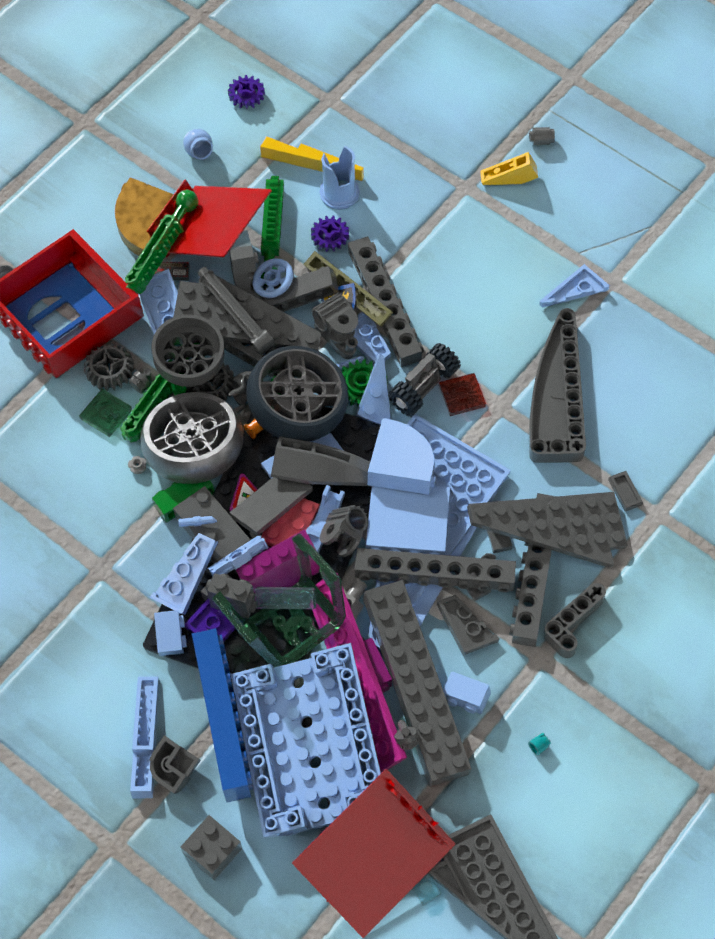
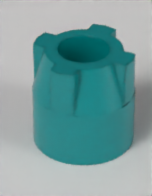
(539, 744)

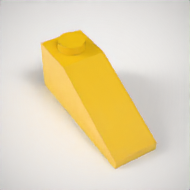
(512, 171)

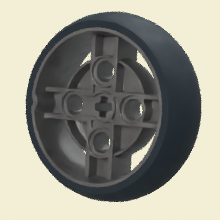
(310, 369)

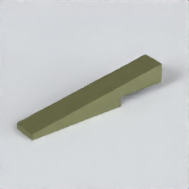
(364, 301)

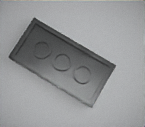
(269, 504)

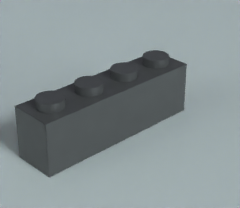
(306, 289)

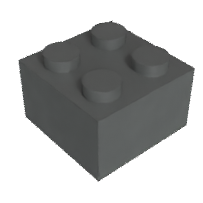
(211, 847)

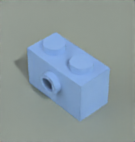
(169, 633)
(466, 693)

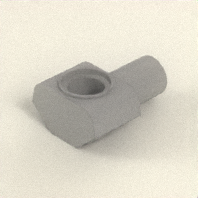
(354, 595)

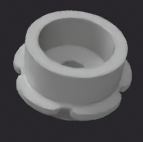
(137, 469)

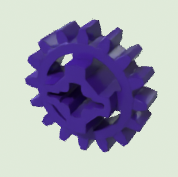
(246, 91)
(330, 233)

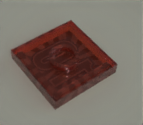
(462, 394)

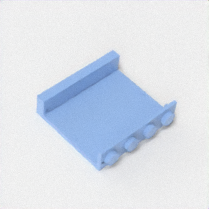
(408, 520)

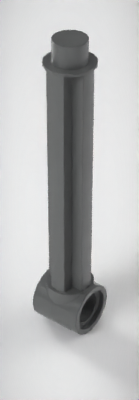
(260, 339)

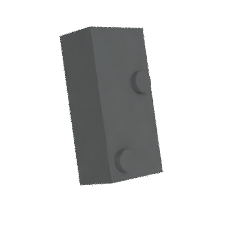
(224, 531)

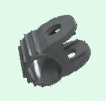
(336, 318)
(351, 521)

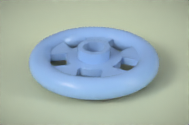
(283, 266)

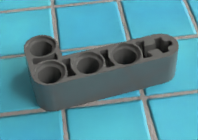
(577, 615)

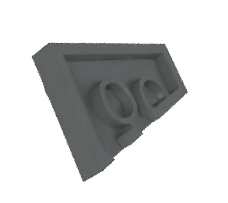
(465, 627)

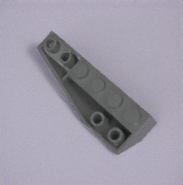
(317, 464)

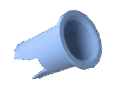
(330, 192)

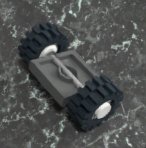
(423, 378)

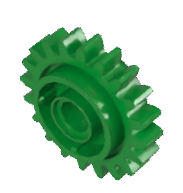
(355, 374)

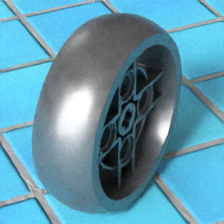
(192, 437)

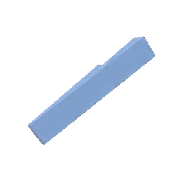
(144, 737)

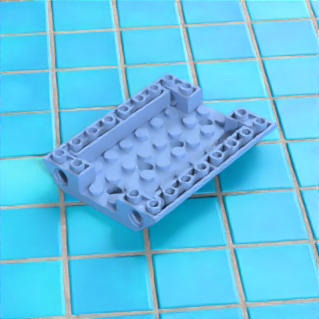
(282, 749)

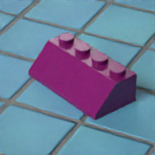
(276, 566)

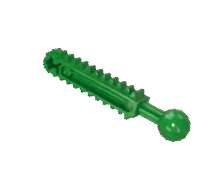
(272, 220)
(160, 243)
(156, 393)

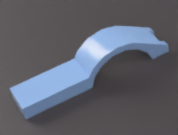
(329, 502)

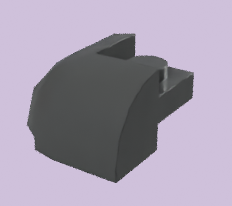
(172, 765)

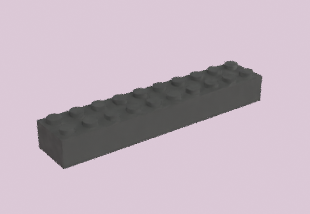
(416, 683)

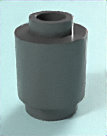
(542, 136)

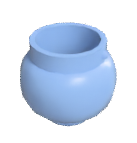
(198, 144)

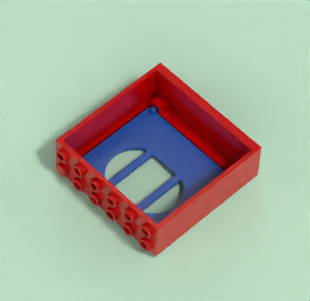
(82, 279)

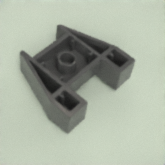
(243, 264)

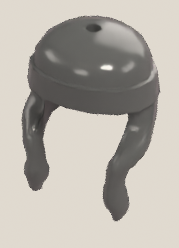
(239, 390)

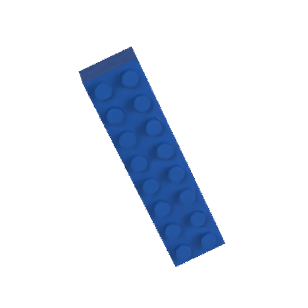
(223, 715)

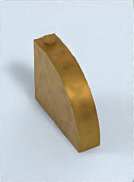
(136, 211)

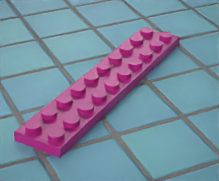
(379, 716)

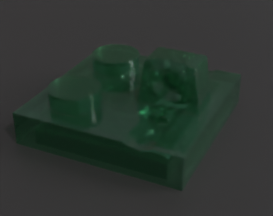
(105, 412)

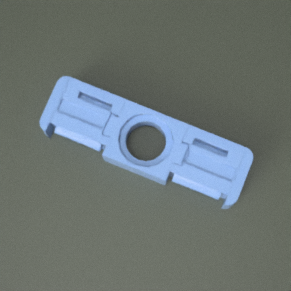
(239, 556)

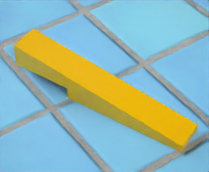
(302, 156)

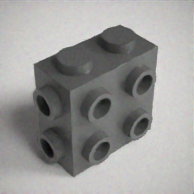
(238, 593)

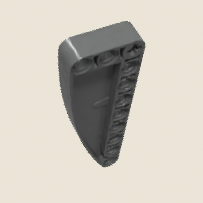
(550, 405)

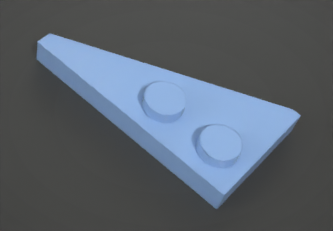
(578, 285)
(375, 401)

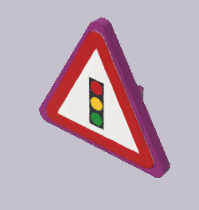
(242, 492)

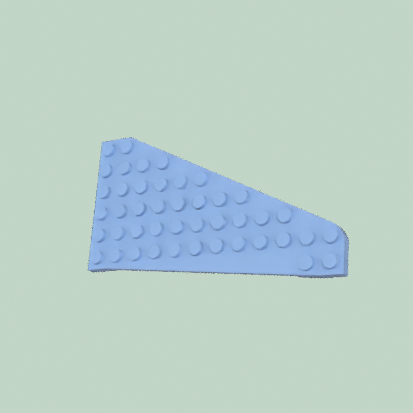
(471, 480)

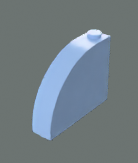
(401, 459)

